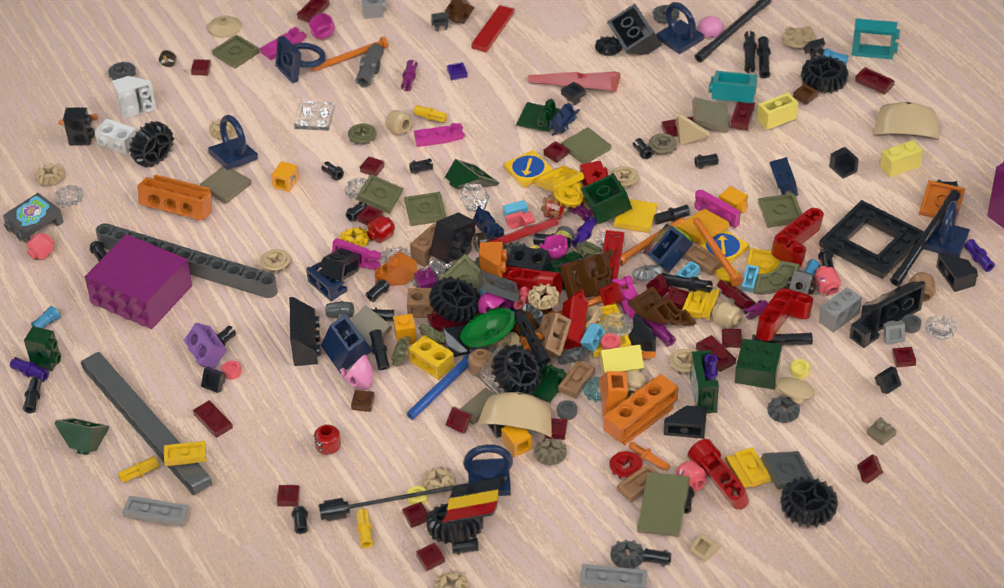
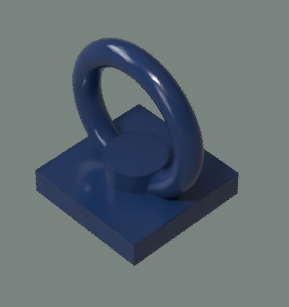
(680, 35)
(289, 58)
(234, 151)
(948, 236)
(489, 468)

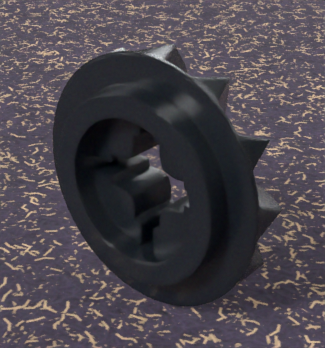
(613, 48)

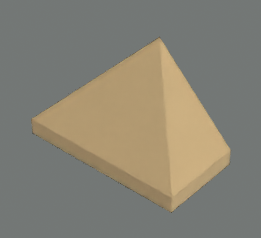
(689, 131)

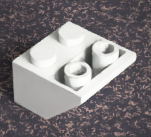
(133, 96)

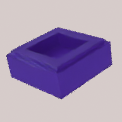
(457, 71)

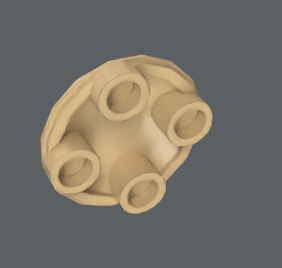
(798, 36)
(795, 388)

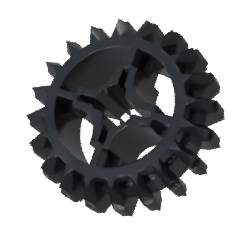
(824, 74)
(151, 144)
(454, 299)
(521, 368)
(809, 502)
(454, 531)

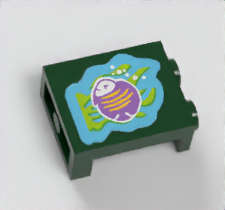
(704, 391)

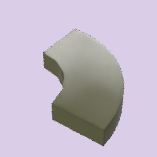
(775, 280)

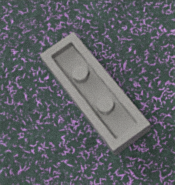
(156, 511)
(612, 577)

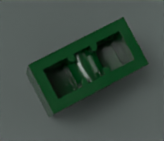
(42, 348)

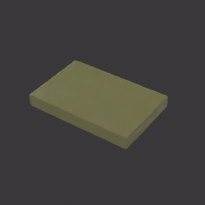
(663, 504)

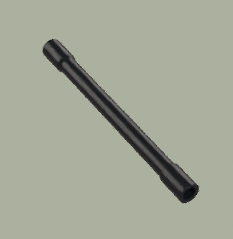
(707, 50)
(902, 271)

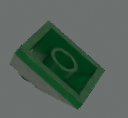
(467, 173)
(81, 434)

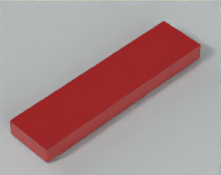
(492, 28)
(509, 237)

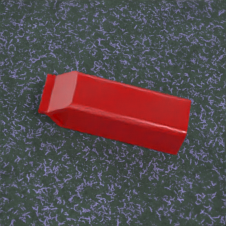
(575, 310)

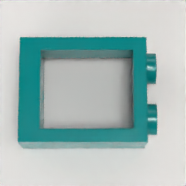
(875, 27)
(733, 86)

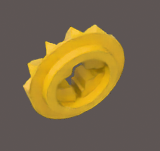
(567, 197)
(361, 236)

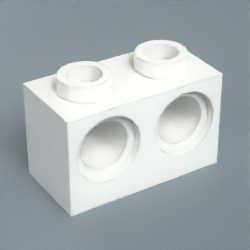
(115, 135)

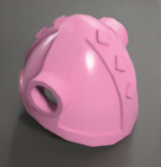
(360, 374)

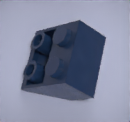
(668, 248)
(344, 343)

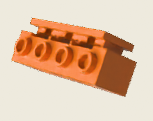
(175, 196)
(641, 409)

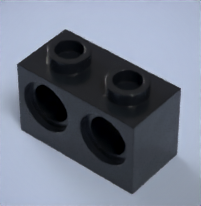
(78, 126)
(530, 257)
(340, 264)

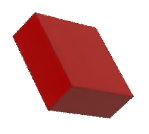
(611, 294)

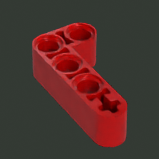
(789, 242)
(783, 304)

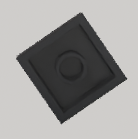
(452, 237)

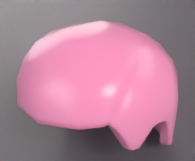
(710, 26)

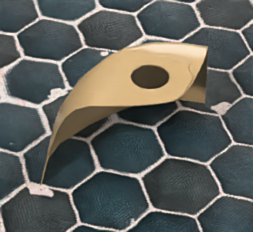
(907, 119)
(517, 411)

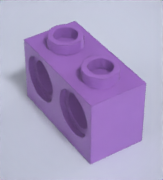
(205, 345)

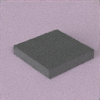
(498, 286)
(785, 467)

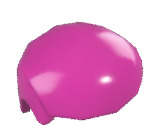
(322, 26)
(556, 246)
(489, 301)

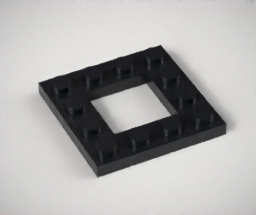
(880, 265)

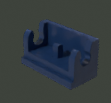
(783, 176)
(327, 286)

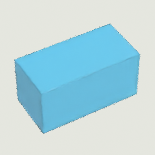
(515, 208)
(690, 270)
(750, 278)
(592, 337)

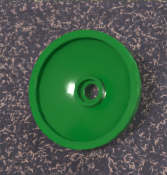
(488, 328)

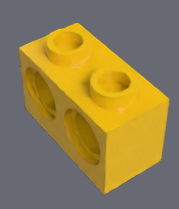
(431, 357)

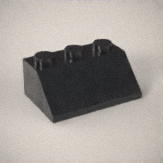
(634, 31)
(895, 304)
(304, 333)

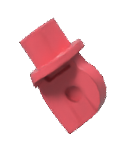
(518, 219)
(523, 293)

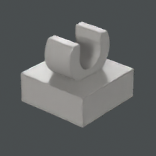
(894, 332)

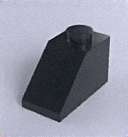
(957, 271)
(687, 422)

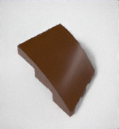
(588, 273)
(655, 309)

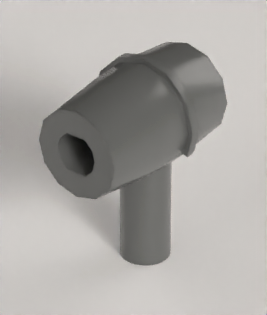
(338, 309)

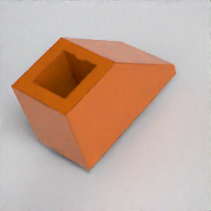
(493, 258)
(397, 270)
(612, 389)

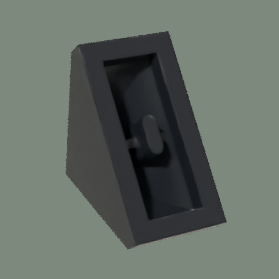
(642, 335)
(454, 341)

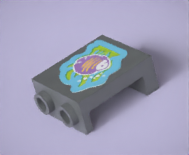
(31, 216)

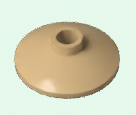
(224, 26)

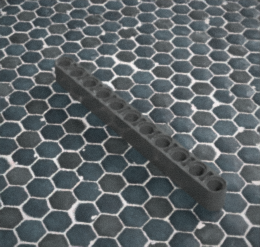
(201, 264)
(142, 419)

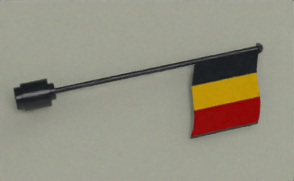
(465, 503)

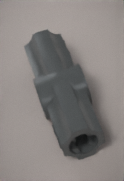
(369, 65)

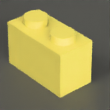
(777, 111)
(901, 158)
(621, 359)

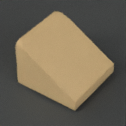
(704, 547)

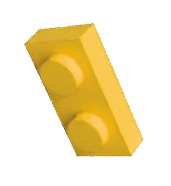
(185, 453)

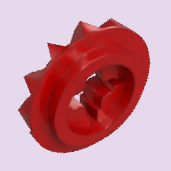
(621, 459)

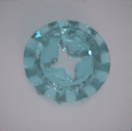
(590, 389)

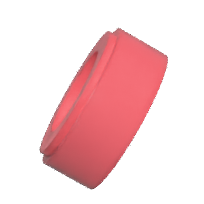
(610, 341)
(231, 369)

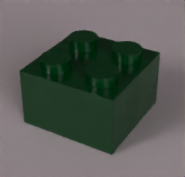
(606, 198)
(758, 363)

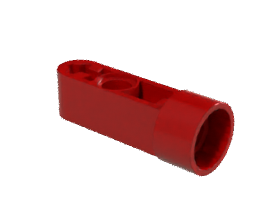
(530, 278)
(709, 458)

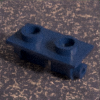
(559, 123)
(487, 224)

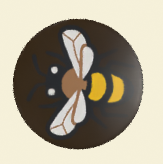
(167, 58)
(477, 238)

